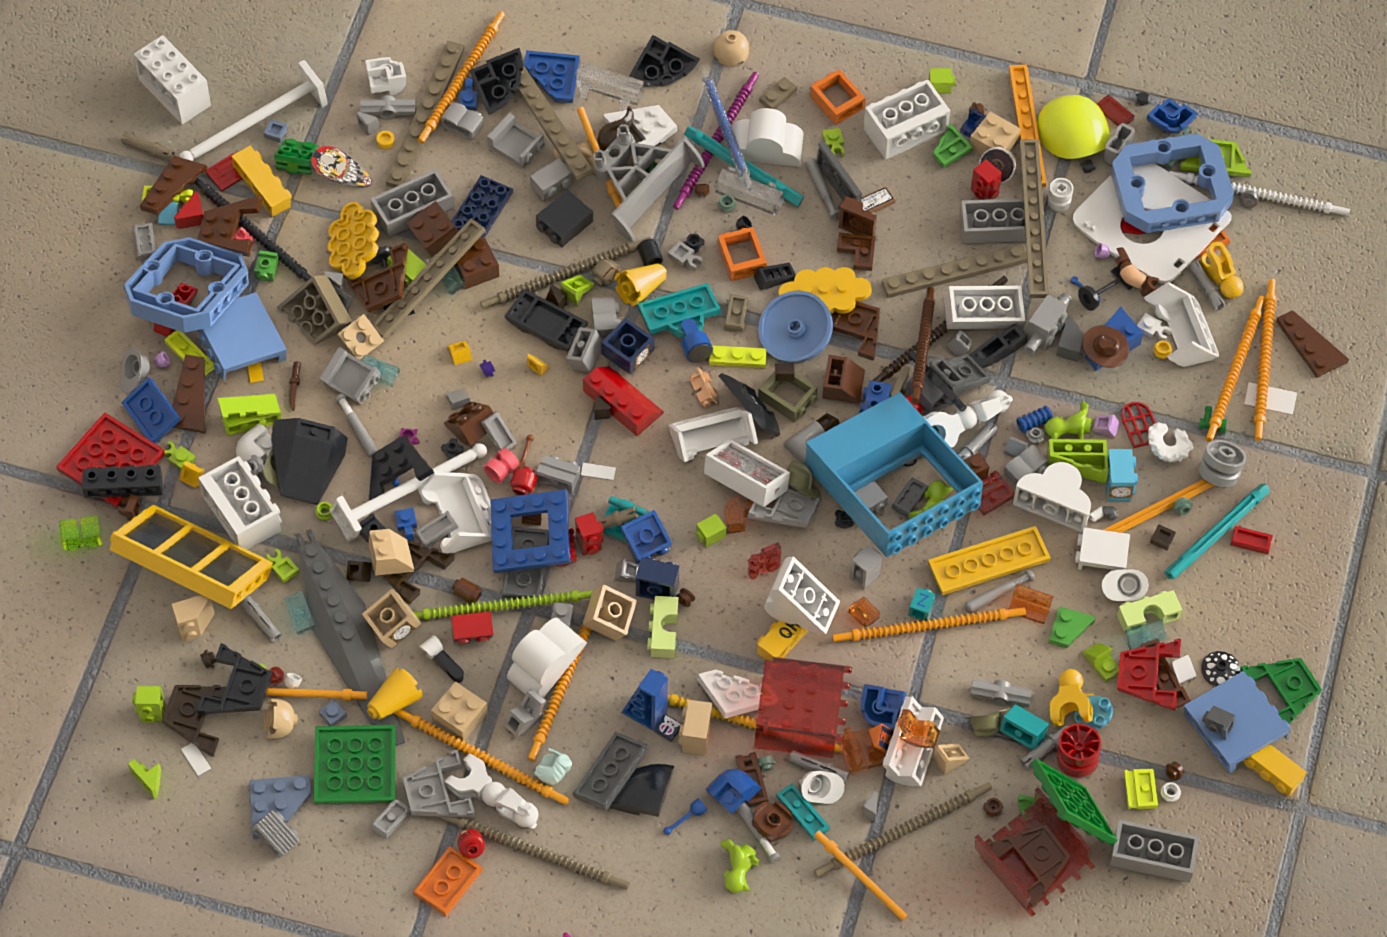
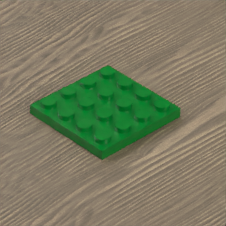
(355, 764)
(1073, 802)

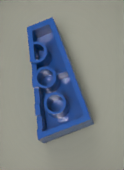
(649, 700)

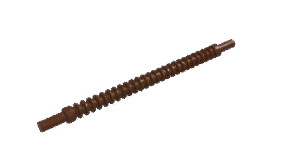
(923, 345)

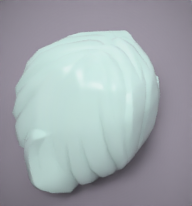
(553, 767)

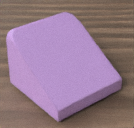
(1106, 425)

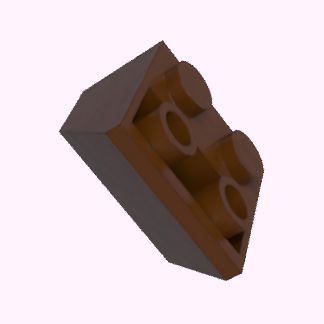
(843, 380)
(467, 423)

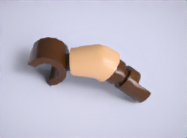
(1133, 276)

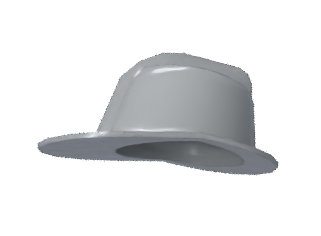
(134, 370)

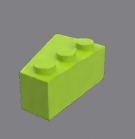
(244, 412)
(1085, 454)

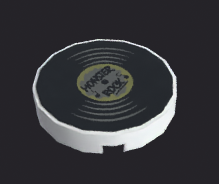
(1002, 160)

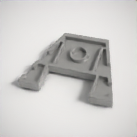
(790, 509)
(428, 792)

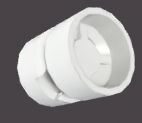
(1060, 194)

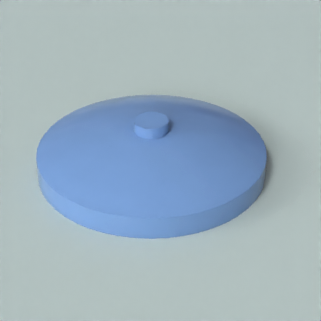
(795, 327)

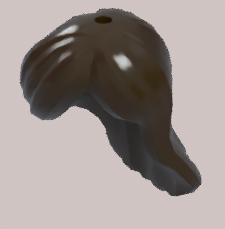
(609, 132)

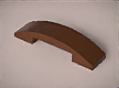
(1166, 678)

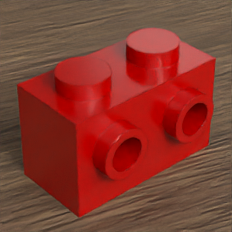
(986, 181)
(589, 533)
(471, 627)

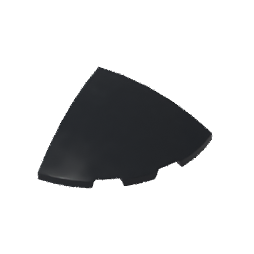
(663, 63)
(498, 79)
(645, 790)

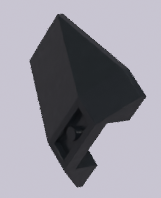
(306, 457)

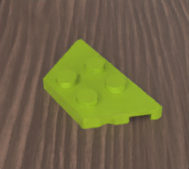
(1232, 158)

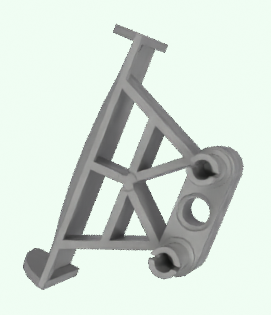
(653, 184)

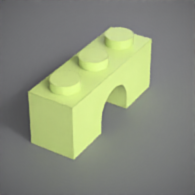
(1163, 605)
(664, 612)

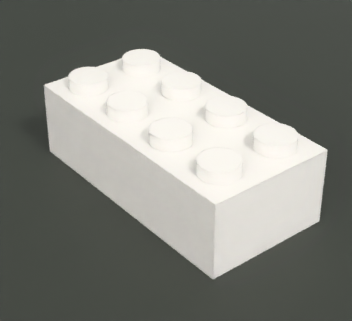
(983, 307)

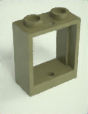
(766, 395)

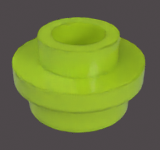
(323, 506)

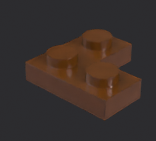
(859, 245)

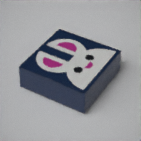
(668, 727)

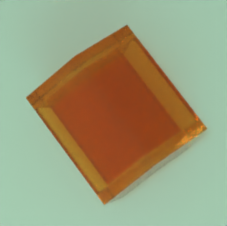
(864, 612)

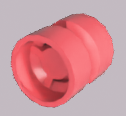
(499, 466)

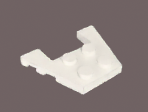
(650, 124)

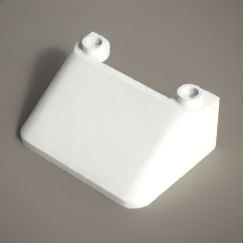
(466, 502)

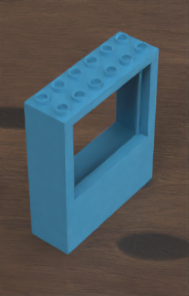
(878, 444)

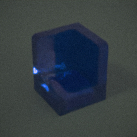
(973, 121)

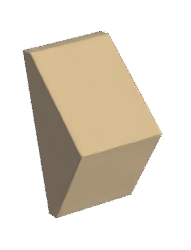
(949, 757)

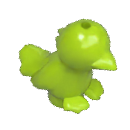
(1075, 424)
(936, 492)
(741, 861)

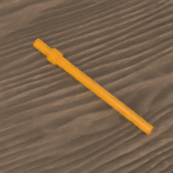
(593, 142)
(346, 694)
(831, 847)

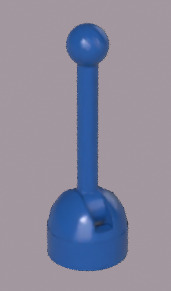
(696, 808)

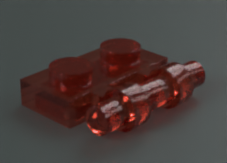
(766, 561)

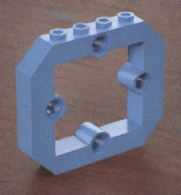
(1211, 176)
(207, 260)

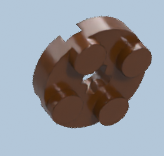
(768, 829)

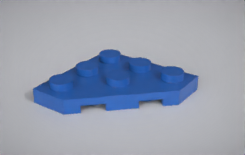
(554, 73)

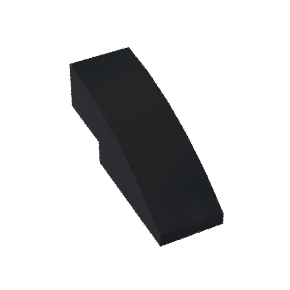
(999, 346)

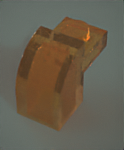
(735, 514)
(917, 732)

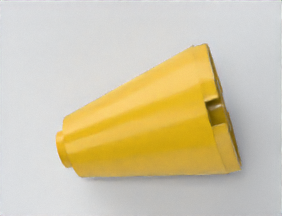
(638, 283)
(394, 694)

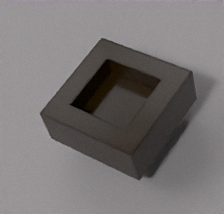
(1163, 537)

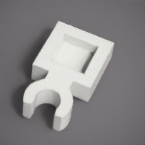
(1152, 326)

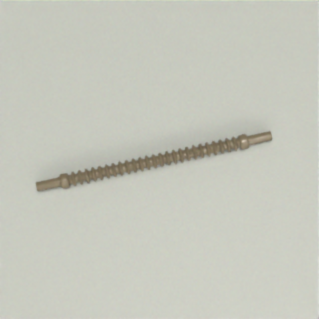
(571, 270)
(969, 796)
(605, 877)

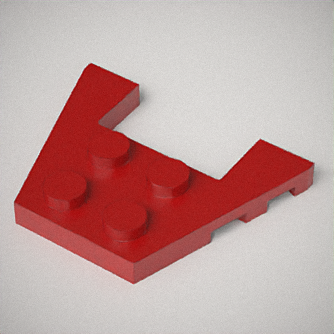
(1140, 672)

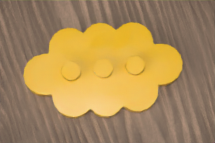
(353, 240)
(835, 288)

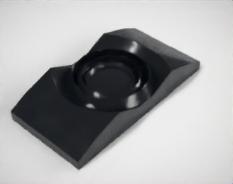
(544, 320)
(748, 398)

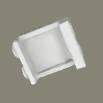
(1102, 549)

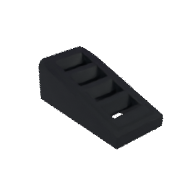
(763, 278)

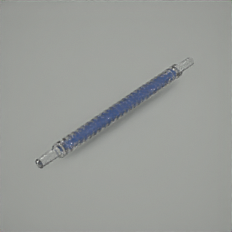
(725, 127)

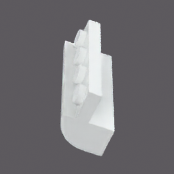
(906, 762)

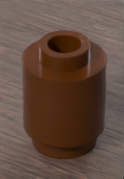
(466, 590)

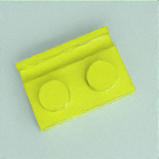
(1140, 789)

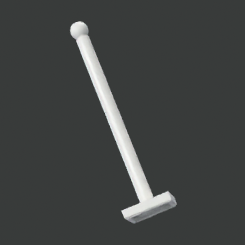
(311, 84)
(347, 518)

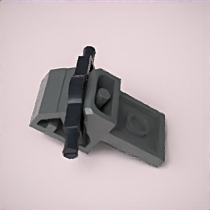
(946, 381)

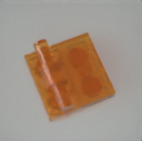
(859, 751)

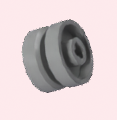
(1222, 463)

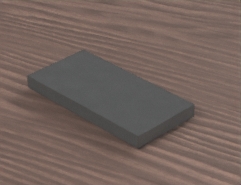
(836, 173)
(527, 581)
(611, 771)

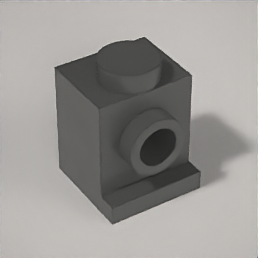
(1219, 721)

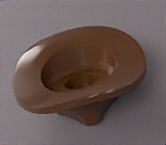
(1105, 346)

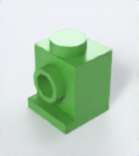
(266, 266)

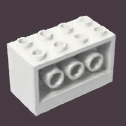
(172, 79)
(906, 119)
(240, 503)

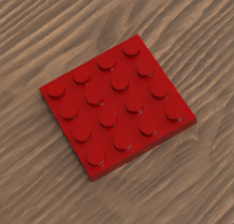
(109, 445)

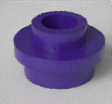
(487, 368)

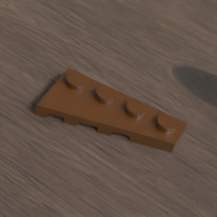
(1311, 345)
(190, 395)

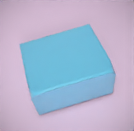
(166, 216)

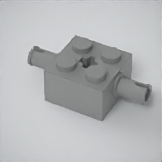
(1046, 323)

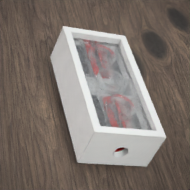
(746, 472)

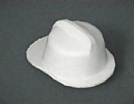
(1125, 585)
(822, 787)

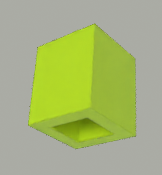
(942, 79)
(710, 530)

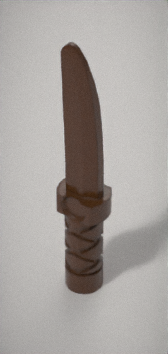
(294, 381)

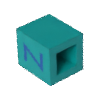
(921, 604)

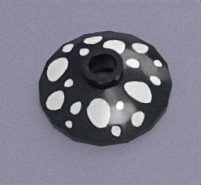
(1216, 675)

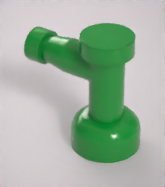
(1204, 422)

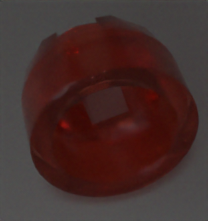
(275, 680)

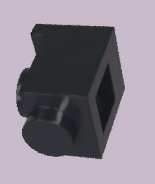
(368, 524)

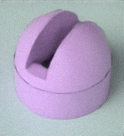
(1101, 251)
(162, 360)

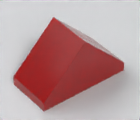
(190, 214)

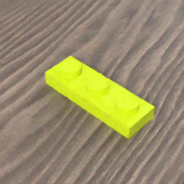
(182, 345)
(738, 357)

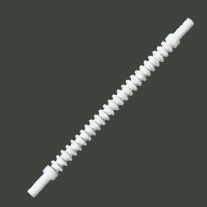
(1326, 208)

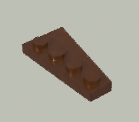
(170, 183)

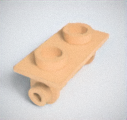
(707, 394)

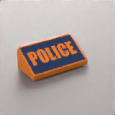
(881, 737)

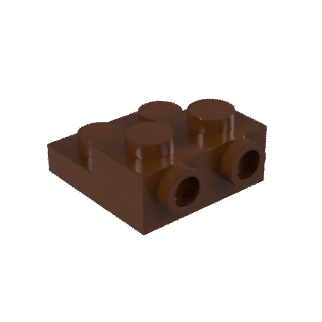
(855, 219)

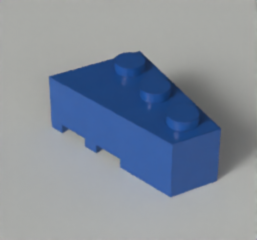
(1124, 324)

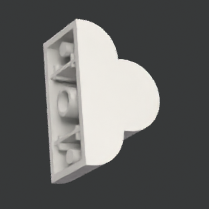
(769, 138)
(1055, 496)
(801, 598)
(544, 657)

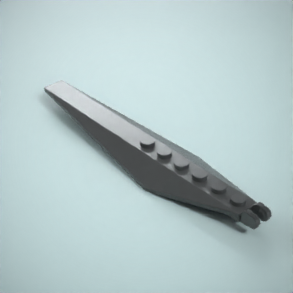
(342, 627)

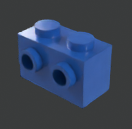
(874, 394)

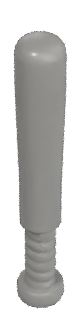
(817, 176)
(996, 592)

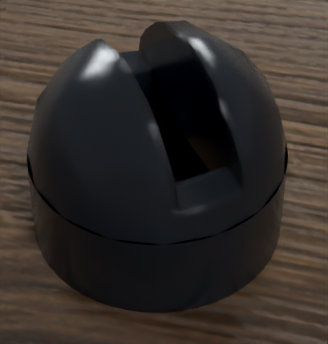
(743, 222)

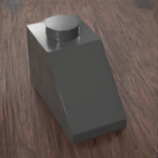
(1070, 344)

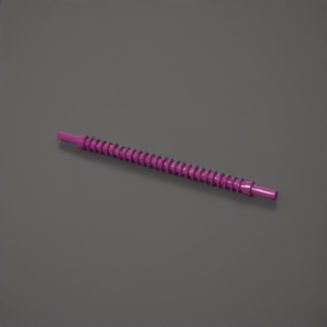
(692, 179)

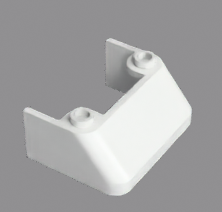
(1187, 325)
(712, 431)

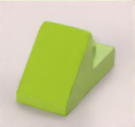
(576, 287)
(1100, 659)
(148, 779)

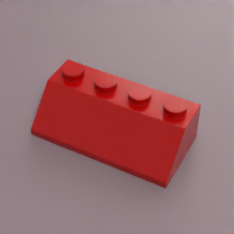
(626, 401)

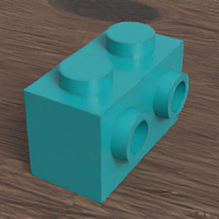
(1024, 727)

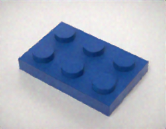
(151, 410)

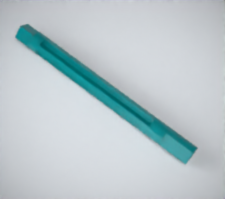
(755, 172)
(1217, 531)

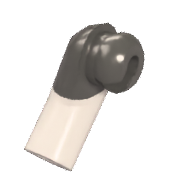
(1102, 511)

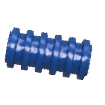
(1033, 419)

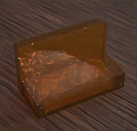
(1035, 602)

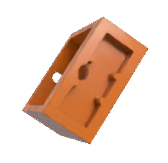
(843, 111)
(746, 268)

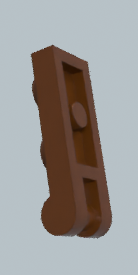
(755, 773)

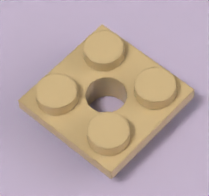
(364, 327)

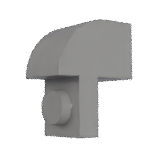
(526, 715)

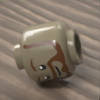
(605, 272)

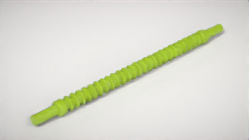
(575, 596)

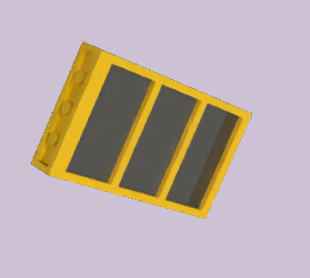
(191, 556)

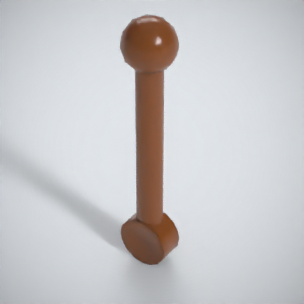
(530, 438)

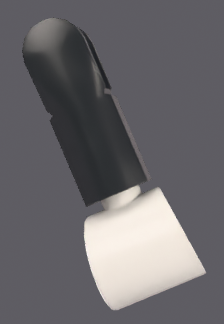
(435, 650)

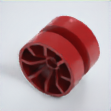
(1078, 750)

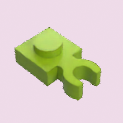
(834, 140)
(178, 456)
(283, 568)

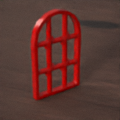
(1133, 419)

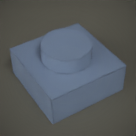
(275, 130)
(332, 713)

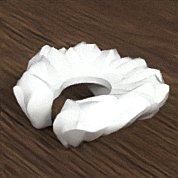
(1165, 452)

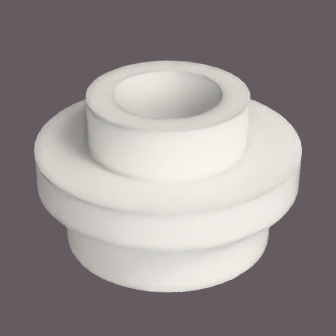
(1170, 787)

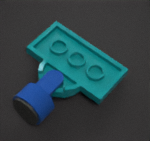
(684, 317)

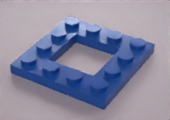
(502, 512)

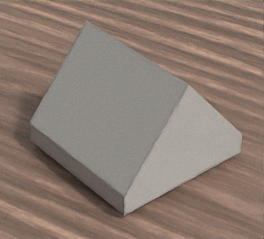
(1015, 446)

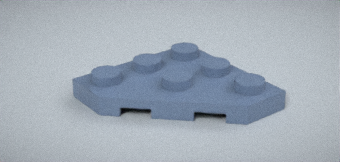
(279, 795)

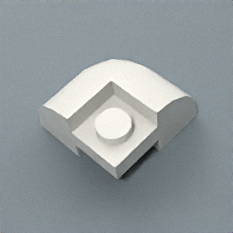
(385, 75)
(254, 442)

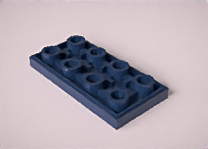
(483, 204)

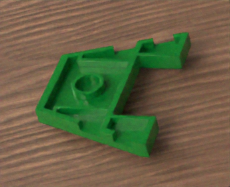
(1292, 683)

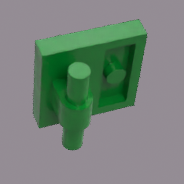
(295, 156)

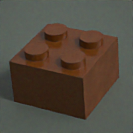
(433, 228)
(478, 264)

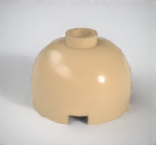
(731, 48)
(279, 719)

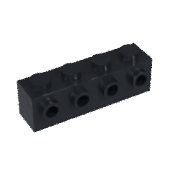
(122, 481)

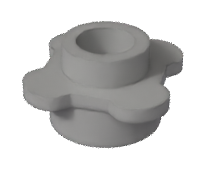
(256, 464)

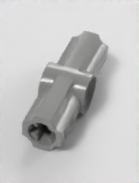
(387, 107)
(1001, 692)

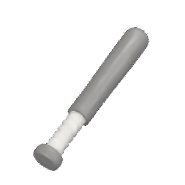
(357, 426)
(747, 815)

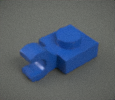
(469, 97)
(406, 521)

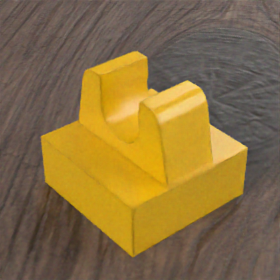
(190, 474)

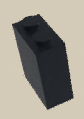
(564, 218)

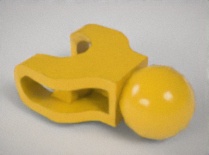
(1222, 271)
(1070, 698)

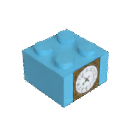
(1121, 475)

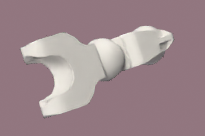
(977, 411)
(494, 794)

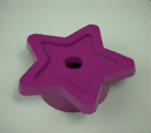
(410, 433)

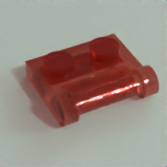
(996, 495)

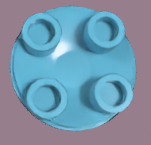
(1101, 712)

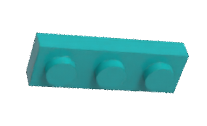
(802, 811)

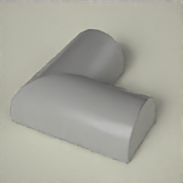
(797, 442)

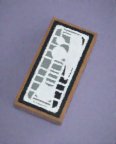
(877, 200)

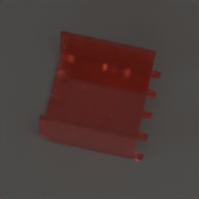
(800, 707)
(1012, 869)

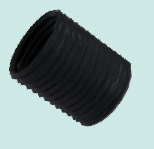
(649, 252)

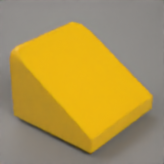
(460, 352)
(537, 364)

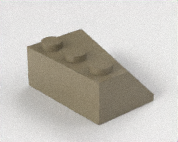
(316, 309)

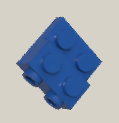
(646, 536)

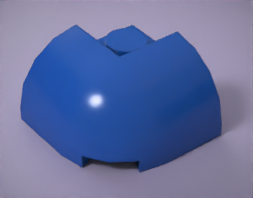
(1171, 117)
(881, 705)
(733, 788)

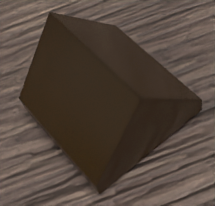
(602, 409)

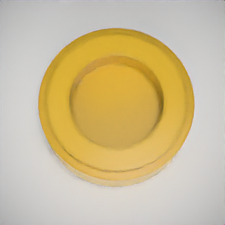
(385, 139)

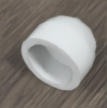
(292, 681)

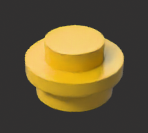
(1162, 349)

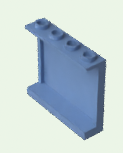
(242, 336)
(1255, 720)

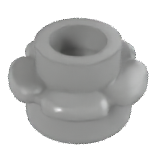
(1035, 440)

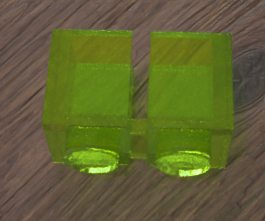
(71, 537)

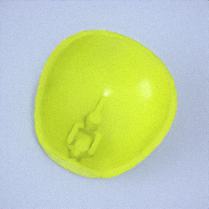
(1072, 127)

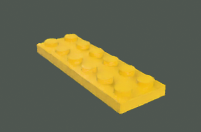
(988, 560)

